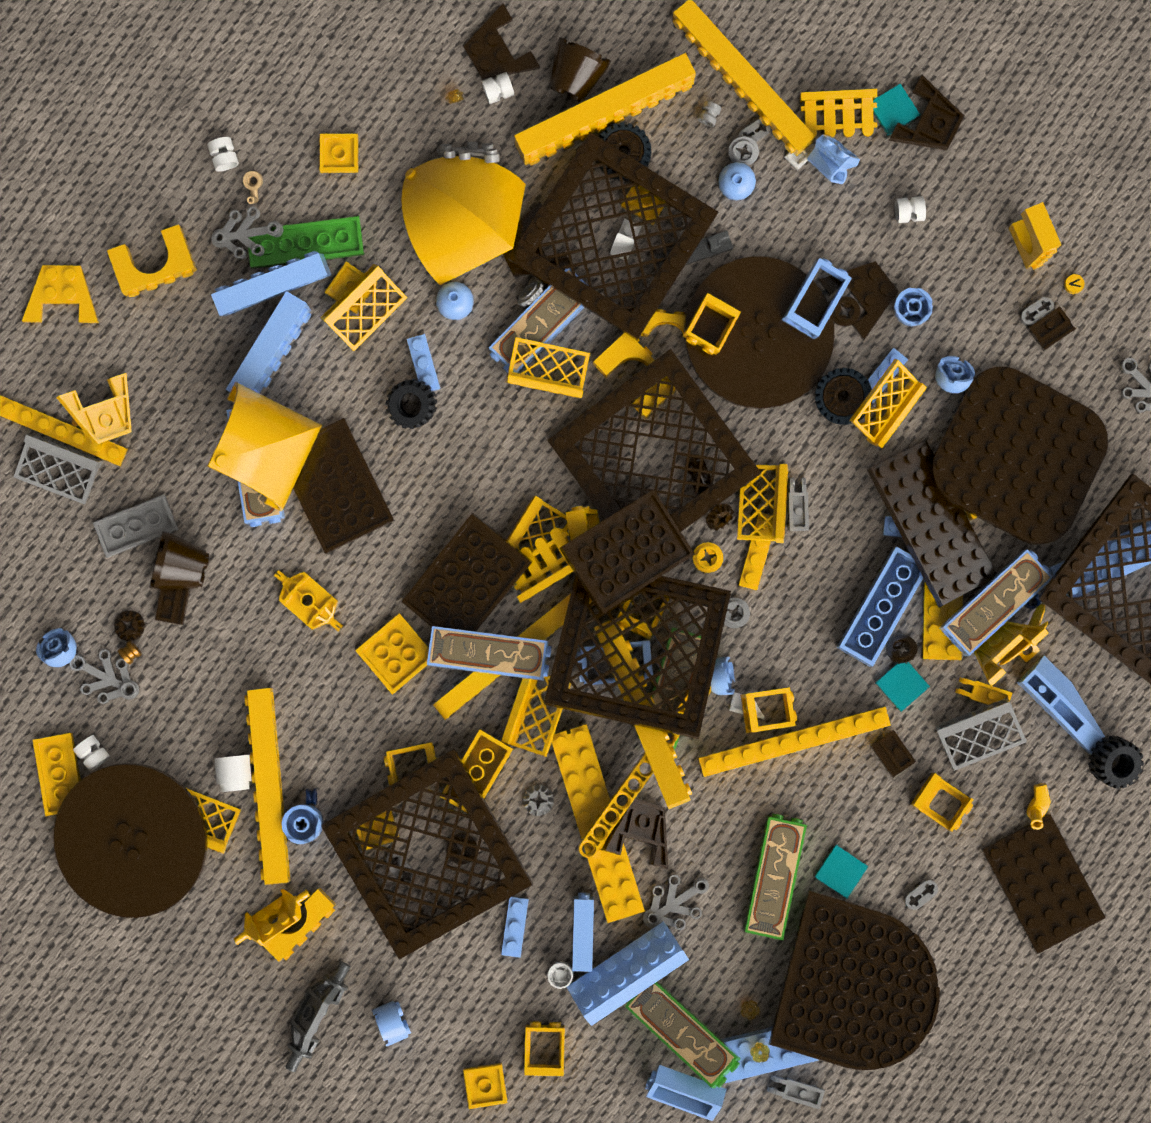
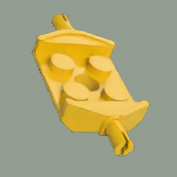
(323, 605)
(260, 926)

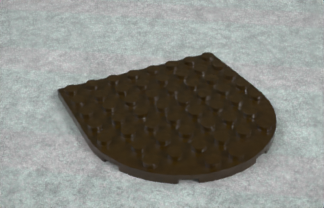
(855, 987)

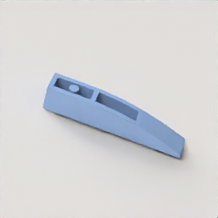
(1062, 702)

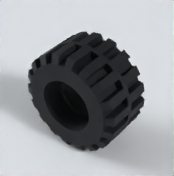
(397, 411)
(1127, 768)

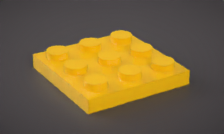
(395, 653)

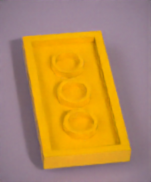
(935, 642)
(56, 769)

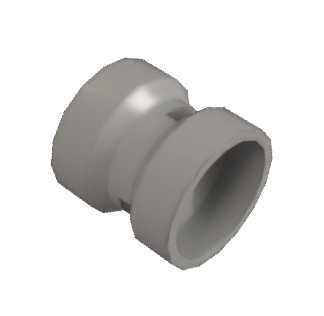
(709, 113)

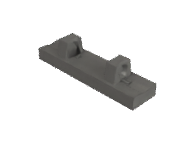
(718, 243)

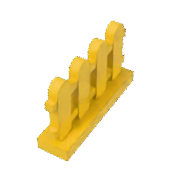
(847, 108)
(536, 570)

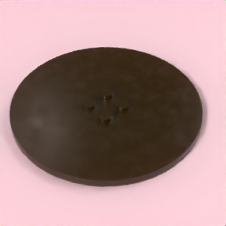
(763, 356)
(130, 840)

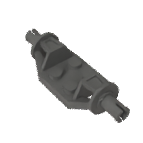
(311, 1012)

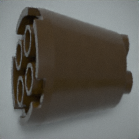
(576, 69)
(178, 564)

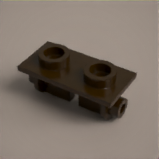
(706, 479)

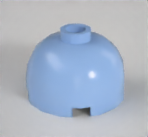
(736, 181)
(454, 300)
(913, 306)
(954, 375)
(56, 648)
(723, 677)

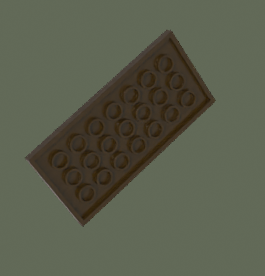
(931, 526)

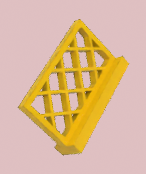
(352, 295)
(544, 384)
(895, 411)
(779, 507)
(526, 520)
(518, 715)
(213, 842)

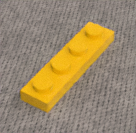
(756, 556)

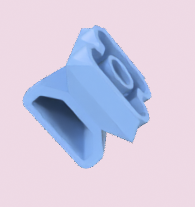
(832, 159)

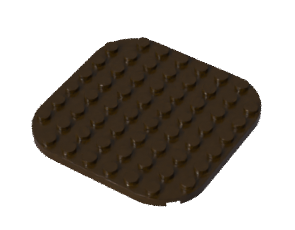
(1019, 455)

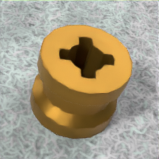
(129, 652)

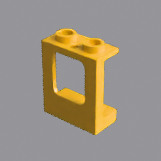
(928, 792)

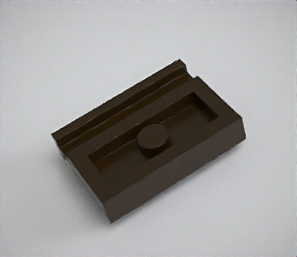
(1051, 328)
(172, 605)
(893, 753)

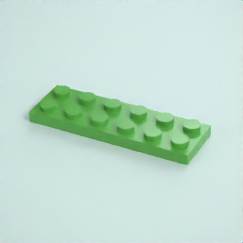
(330, 237)

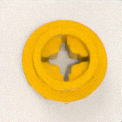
(716, 561)

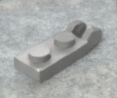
(798, 507)
(798, 1092)

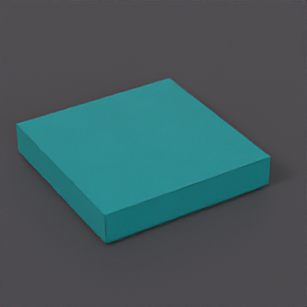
(894, 108)
(902, 685)
(841, 871)

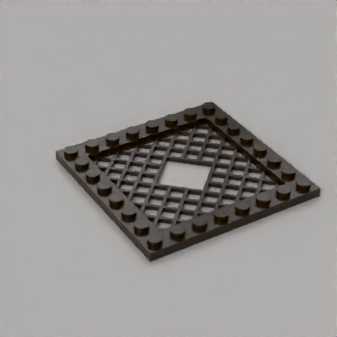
(594, 149)
(664, 366)
(1076, 564)
(652, 717)
(405, 942)

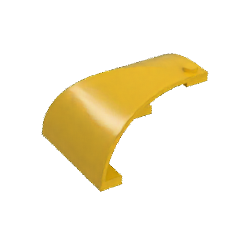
(460, 213)
(264, 445)

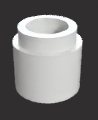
(233, 773)

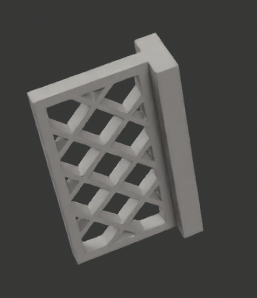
(64, 453)
(975, 718)

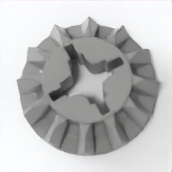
(747, 158)
(530, 293)
(743, 610)
(531, 793)

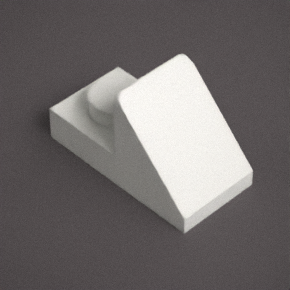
(624, 240)

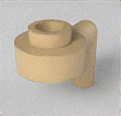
(253, 199)

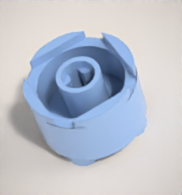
(293, 829)
(390, 1023)

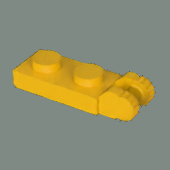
(983, 692)

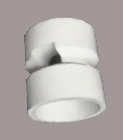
(498, 88)
(222, 152)
(910, 209)
(91, 753)
(560, 975)

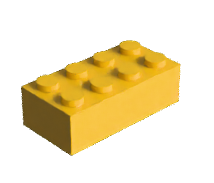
(483, 762)

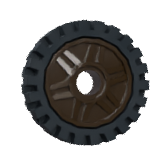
(628, 138)
(830, 388)

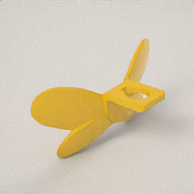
(1024, 645)

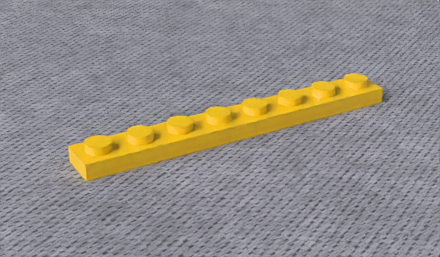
(60, 431)

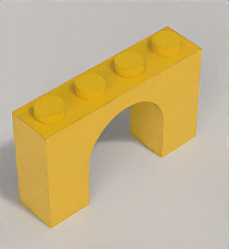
(1035, 236)
(178, 264)
(628, 349)

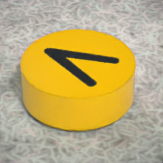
(1074, 284)

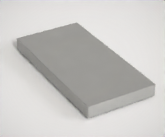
(135, 526)

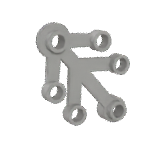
(490, 155)
(244, 233)
(1146, 392)
(107, 678)
(673, 904)

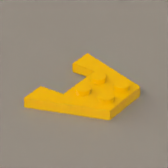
(60, 286)
(104, 419)
(1002, 643)

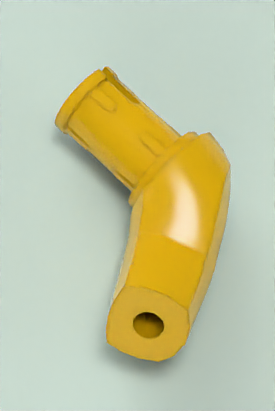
(1038, 805)

